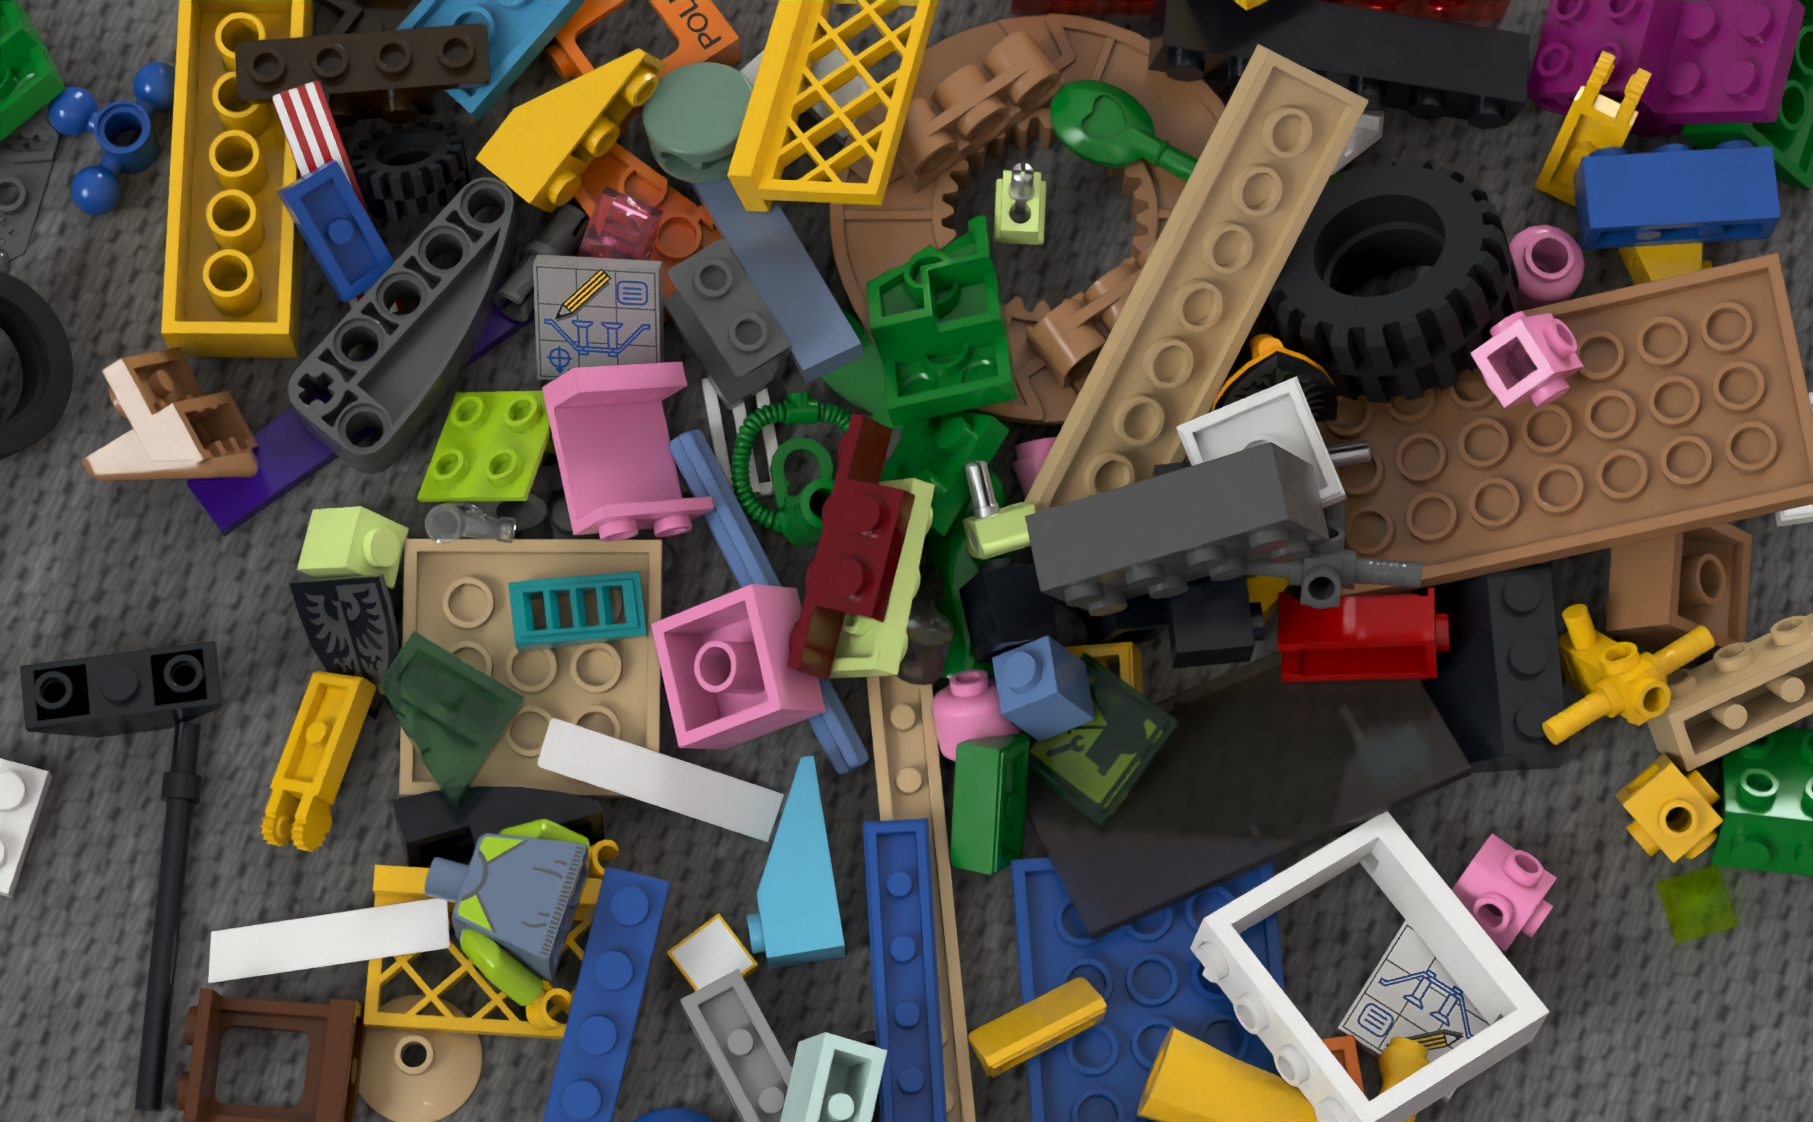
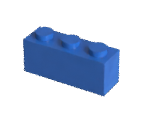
(1676, 195)

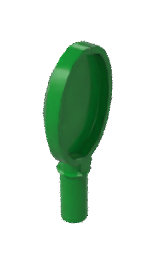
(1112, 129)

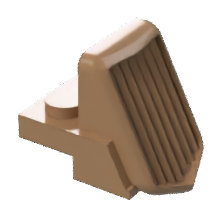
(173, 425)

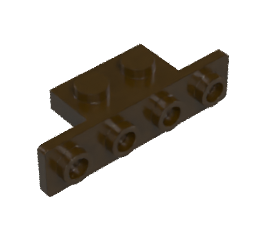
(367, 72)

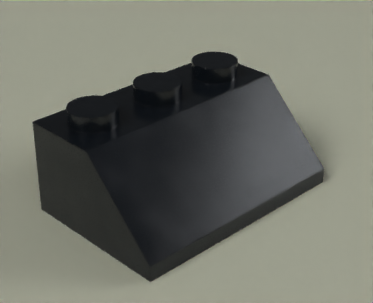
(1500, 669)

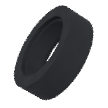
(44, 362)

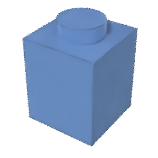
(1043, 688)

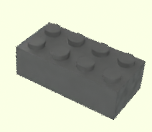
(1178, 529)

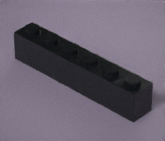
(1380, 55)

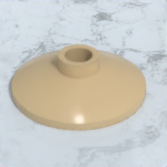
(423, 1091)

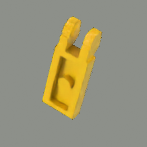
(1590, 125)
(316, 760)

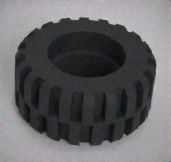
(1415, 334)

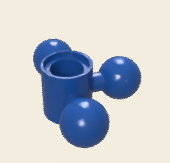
(75, 112)

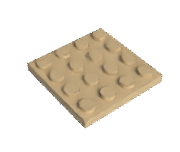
(462, 604)

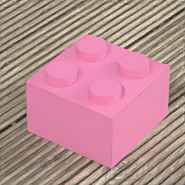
(730, 668)

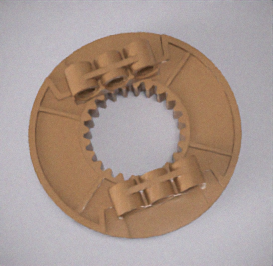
(969, 102)

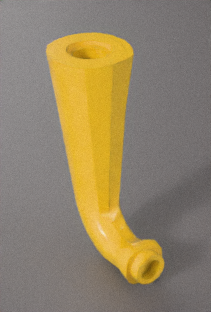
(1206, 1085)

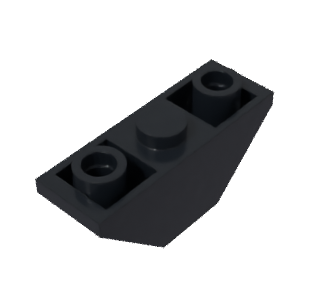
(121, 691)

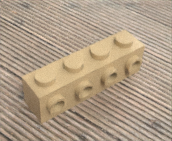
(1738, 695)

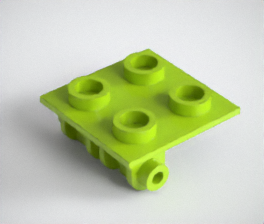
(489, 448)

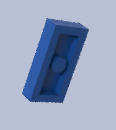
(337, 230)

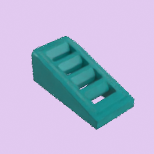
(576, 586)

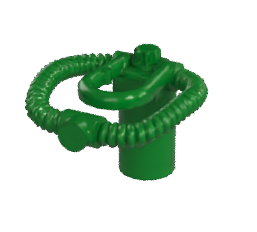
(797, 515)

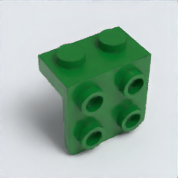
(1768, 805)

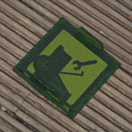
(1106, 757)

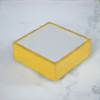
(711, 954)

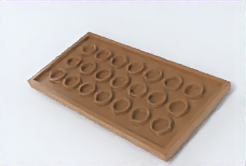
(1671, 427)

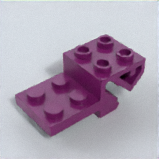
(1704, 58)

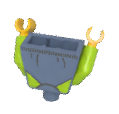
(520, 906)

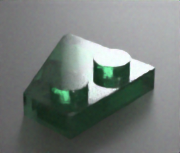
(448, 712)

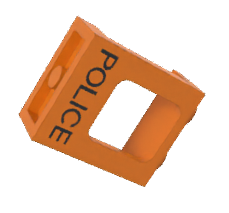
(694, 23)

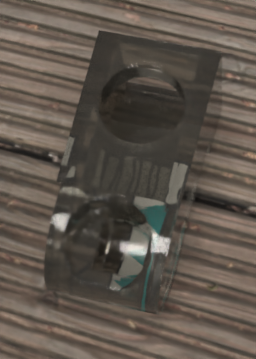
(927, 632)

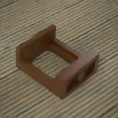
(332, 1064)

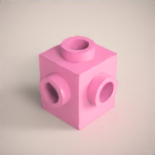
(1528, 359)
(1505, 891)

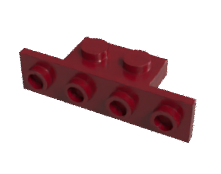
(856, 549)

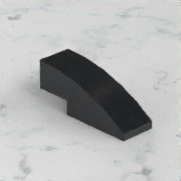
(437, 828)

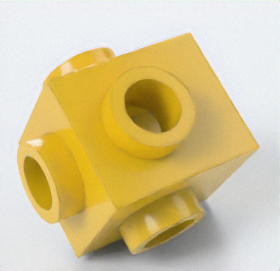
(1655, 794)

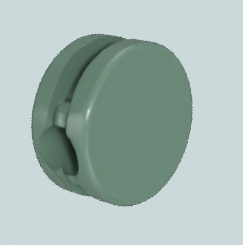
(697, 120)

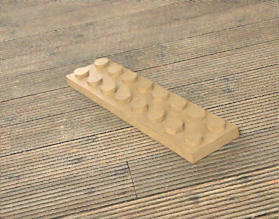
(1203, 279)

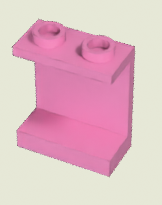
(617, 451)

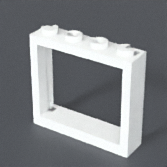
(1438, 920)

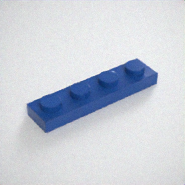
(607, 997)

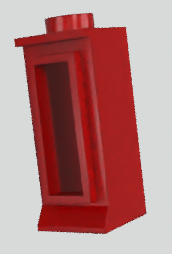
(1362, 638)

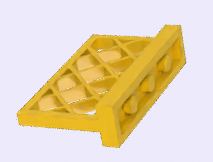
(783, 95)
(407, 884)

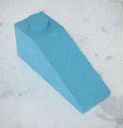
(797, 890)

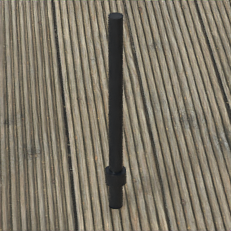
(180, 790)

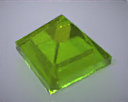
(1696, 904)

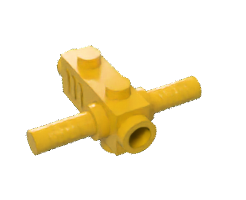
(1616, 675)

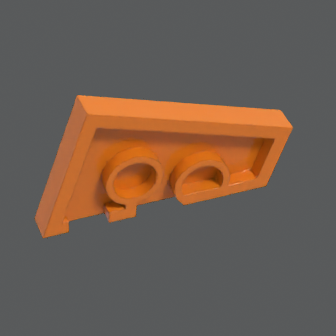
(683, 224)

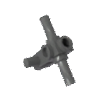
(1333, 568)

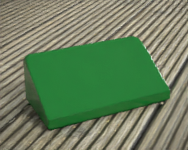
(989, 802)

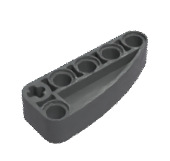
(418, 351)

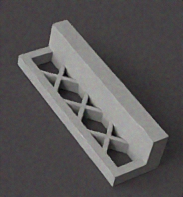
(740, 1047)

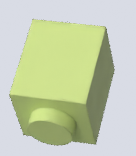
(352, 544)

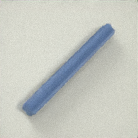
(752, 566)

